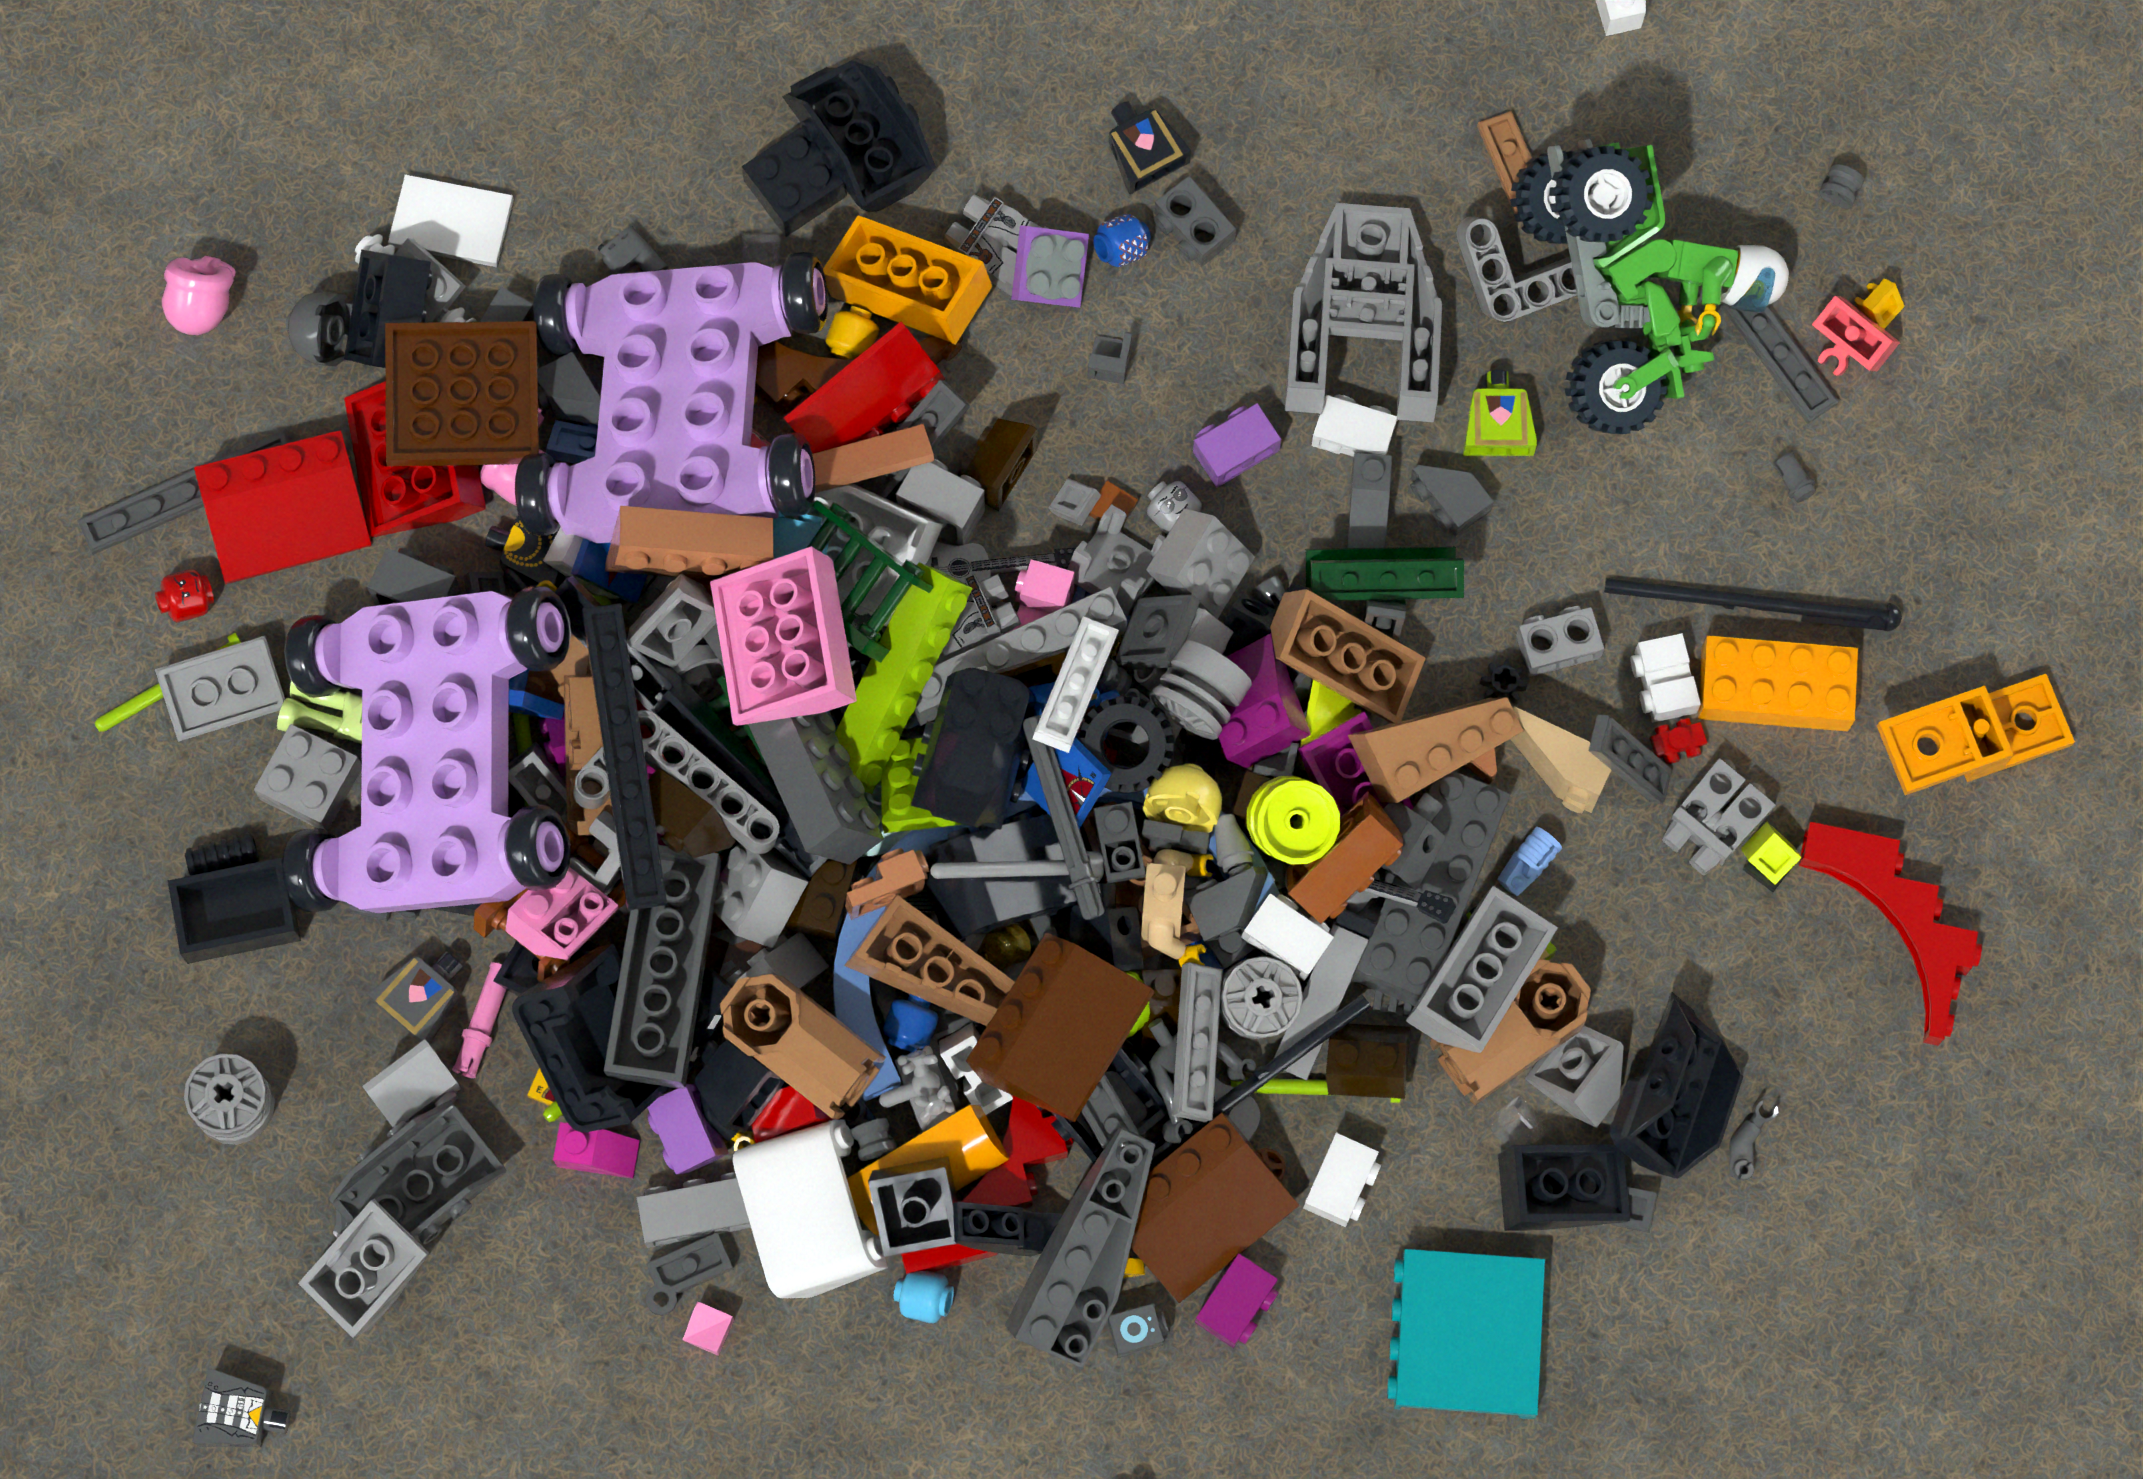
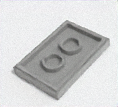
(221, 688)

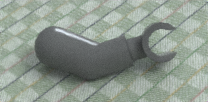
(1741, 1144)

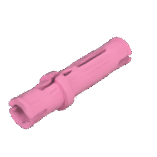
(478, 1033)

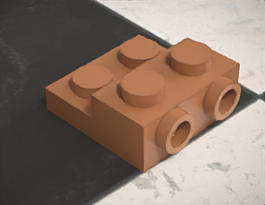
(897, 875)

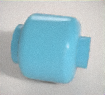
(924, 1296)

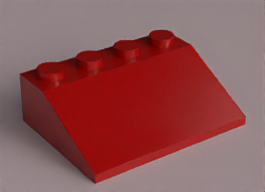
(867, 393)
(404, 495)
(282, 507)

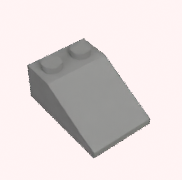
(364, 1270)

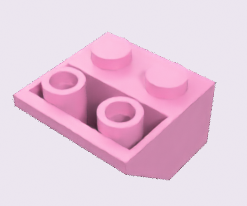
(559, 918)

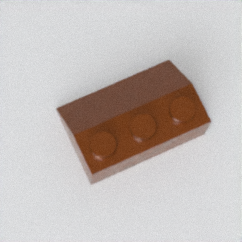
(1362, 846)

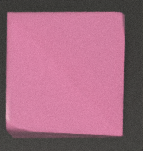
(708, 1328)

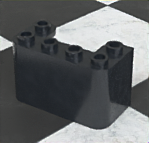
(992, 902)

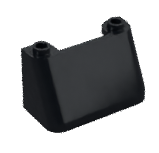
(569, 1033)

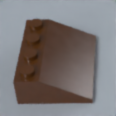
(1059, 1027)
(1206, 1207)

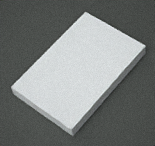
(452, 220)

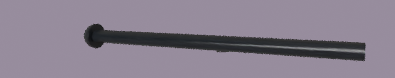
(1811, 611)
(1265, 1073)

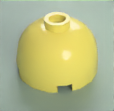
(1184, 798)

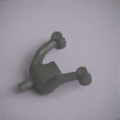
(1162, 1073)

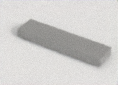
(1324, 993)
(1197, 1042)

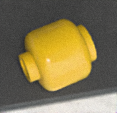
(851, 333)

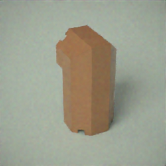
(1539, 1020)
(799, 1041)

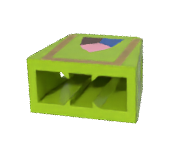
(1499, 420)

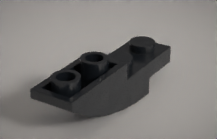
(1002, 1228)

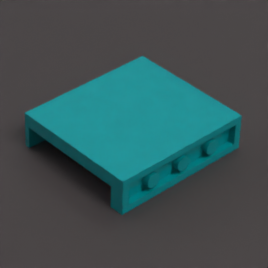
(1467, 1333)

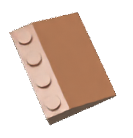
(687, 543)

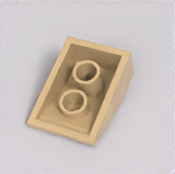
(1562, 761)

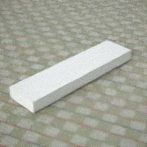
(1075, 684)

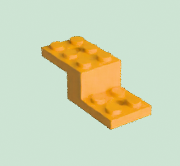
(1975, 734)

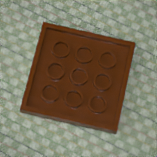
(461, 393)

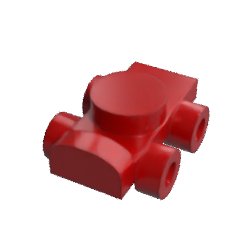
(1684, 737)

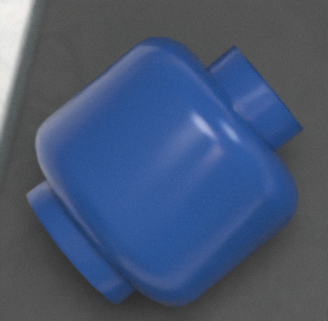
(910, 1023)

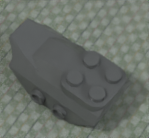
(420, 1173)

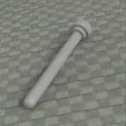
(1012, 868)

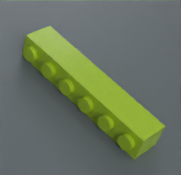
(892, 688)

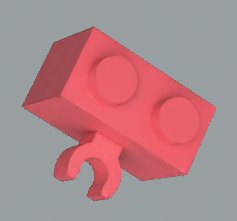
(1854, 336)

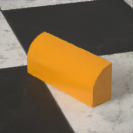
(963, 1137)

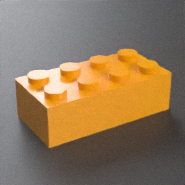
(907, 279)
(1778, 683)

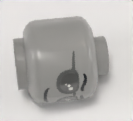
(1168, 503)

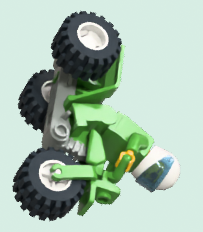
(1605, 209)

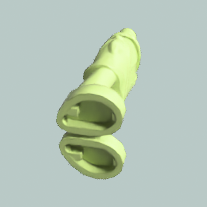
(301, 716)

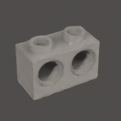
(1563, 650)

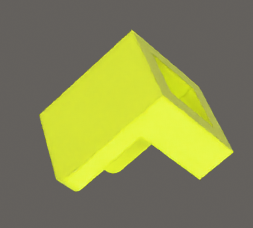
(1770, 853)

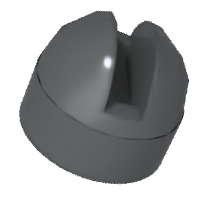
(1269, 589)

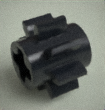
(1512, 676)

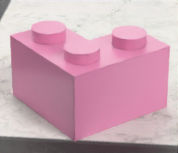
(1042, 591)

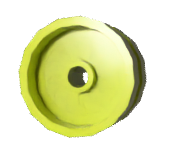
(1311, 833)

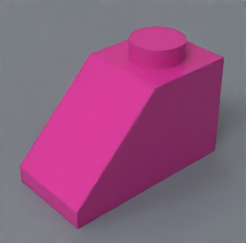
(596, 1151)

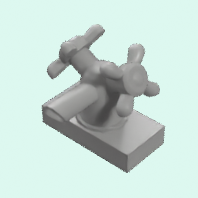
(922, 1087)

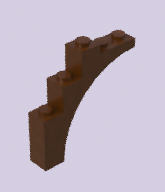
(787, 372)

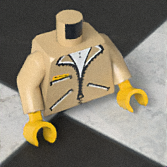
(1165, 901)

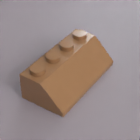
(1345, 654)

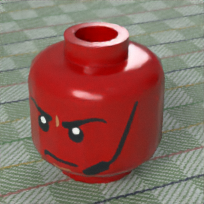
(184, 595)

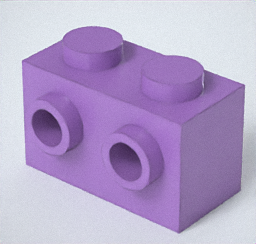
(1236, 444)
(684, 1131)

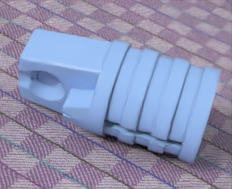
(1529, 861)

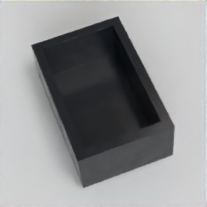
(233, 911)

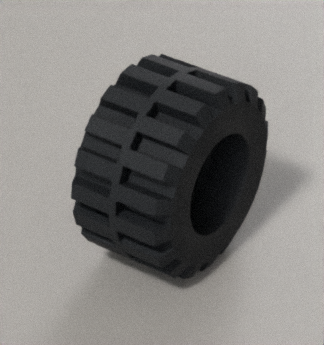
(1156, 727)

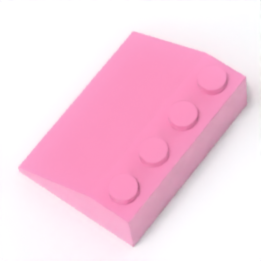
(783, 639)

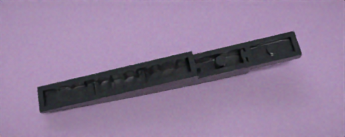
(676, 703)

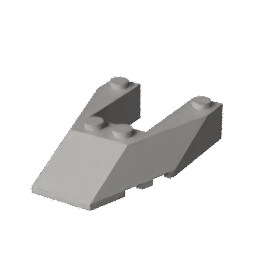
(1367, 284)

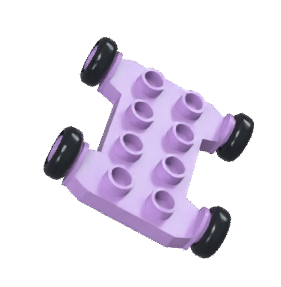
(674, 394)
(430, 753)

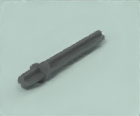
(1065, 824)

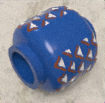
(1122, 240)

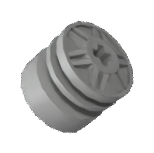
(1202, 685)
(1250, 1019)
(224, 1120)

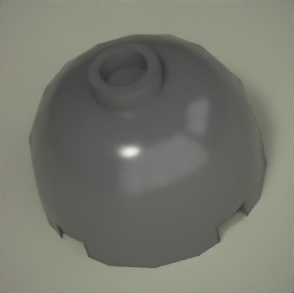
(316, 321)

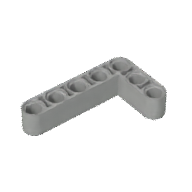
(1502, 280)
(692, 765)

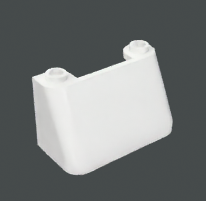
(805, 1211)

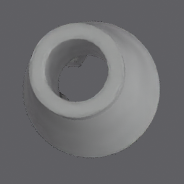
(1231, 844)

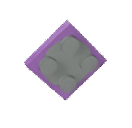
(1050, 266)

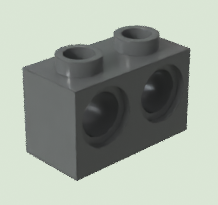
(1202, 217)

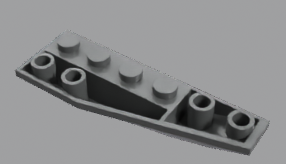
(1085, 1256)

